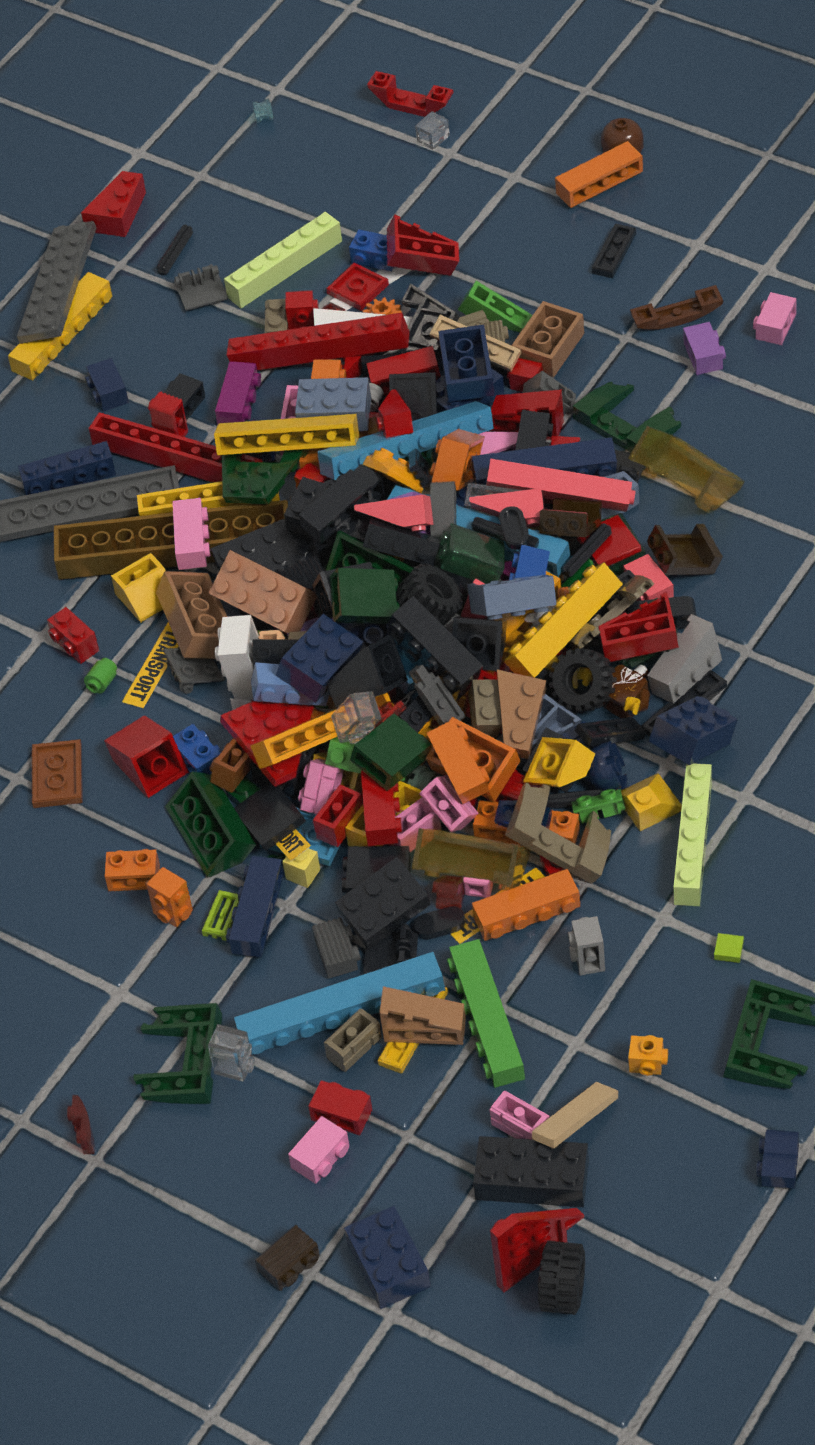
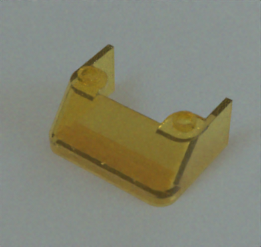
(686, 467)
(470, 857)

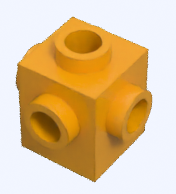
(647, 1055)

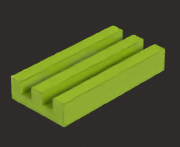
(215, 932)

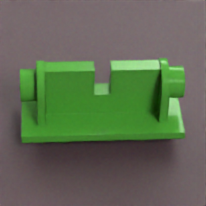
(609, 801)

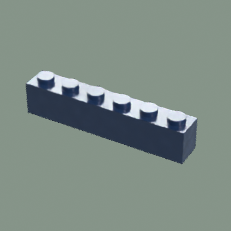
(583, 457)

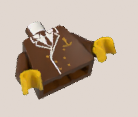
(630, 692)

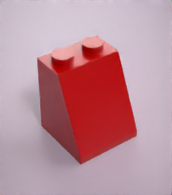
(147, 755)

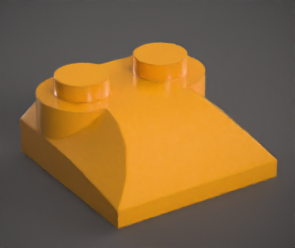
(392, 469)

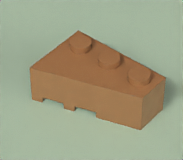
(520, 709)
(421, 1018)

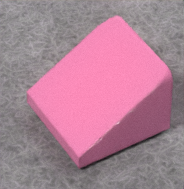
(477, 887)

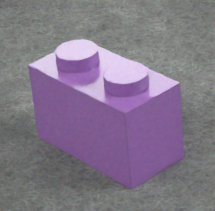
(703, 348)

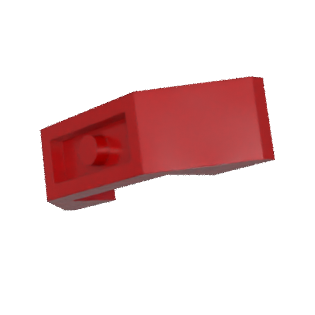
(385, 88)

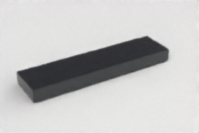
(707, 687)

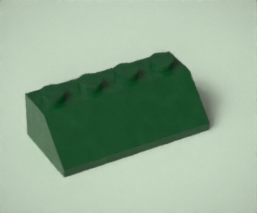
(350, 551)
(209, 824)

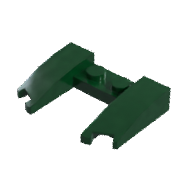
(595, 413)
(761, 1003)
(194, 1082)

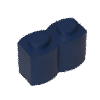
(779, 1158)

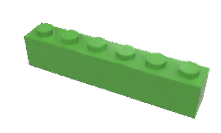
(486, 1014)

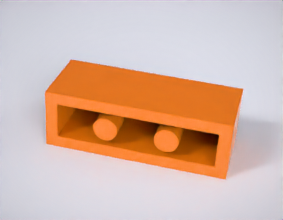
(459, 761)

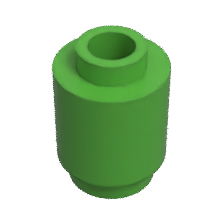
(100, 675)

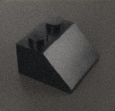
(482, 638)

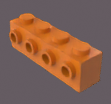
(599, 174)
(563, 823)
(526, 905)

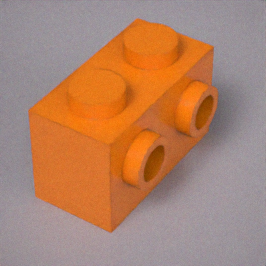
(130, 869)
(169, 897)

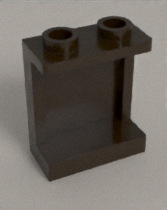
(571, 517)
(685, 553)

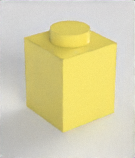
(303, 868)

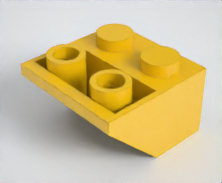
(138, 585)

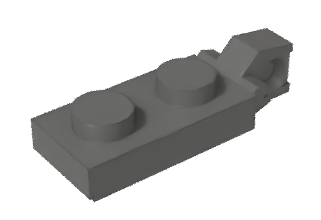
(435, 695)

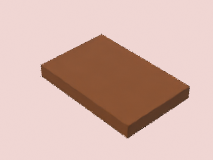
(57, 773)

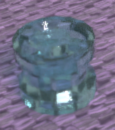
(262, 110)

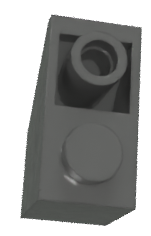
(544, 382)

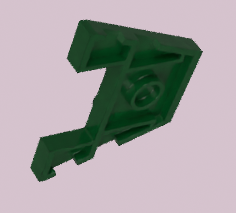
(256, 480)

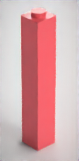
(556, 483)

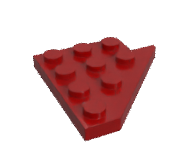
(262, 720)
(521, 1240)

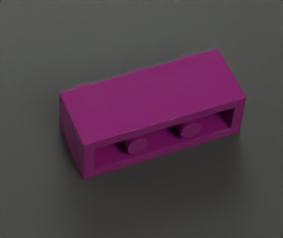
(237, 393)

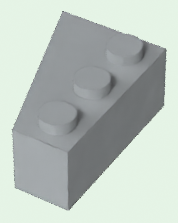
(684, 666)

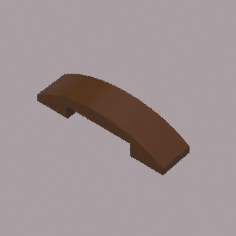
(678, 313)

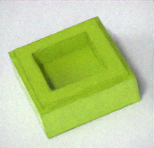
(729, 948)

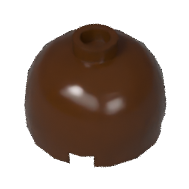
(620, 131)

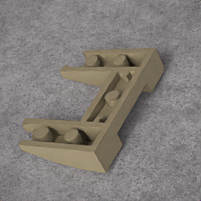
(629, 593)
(525, 828)

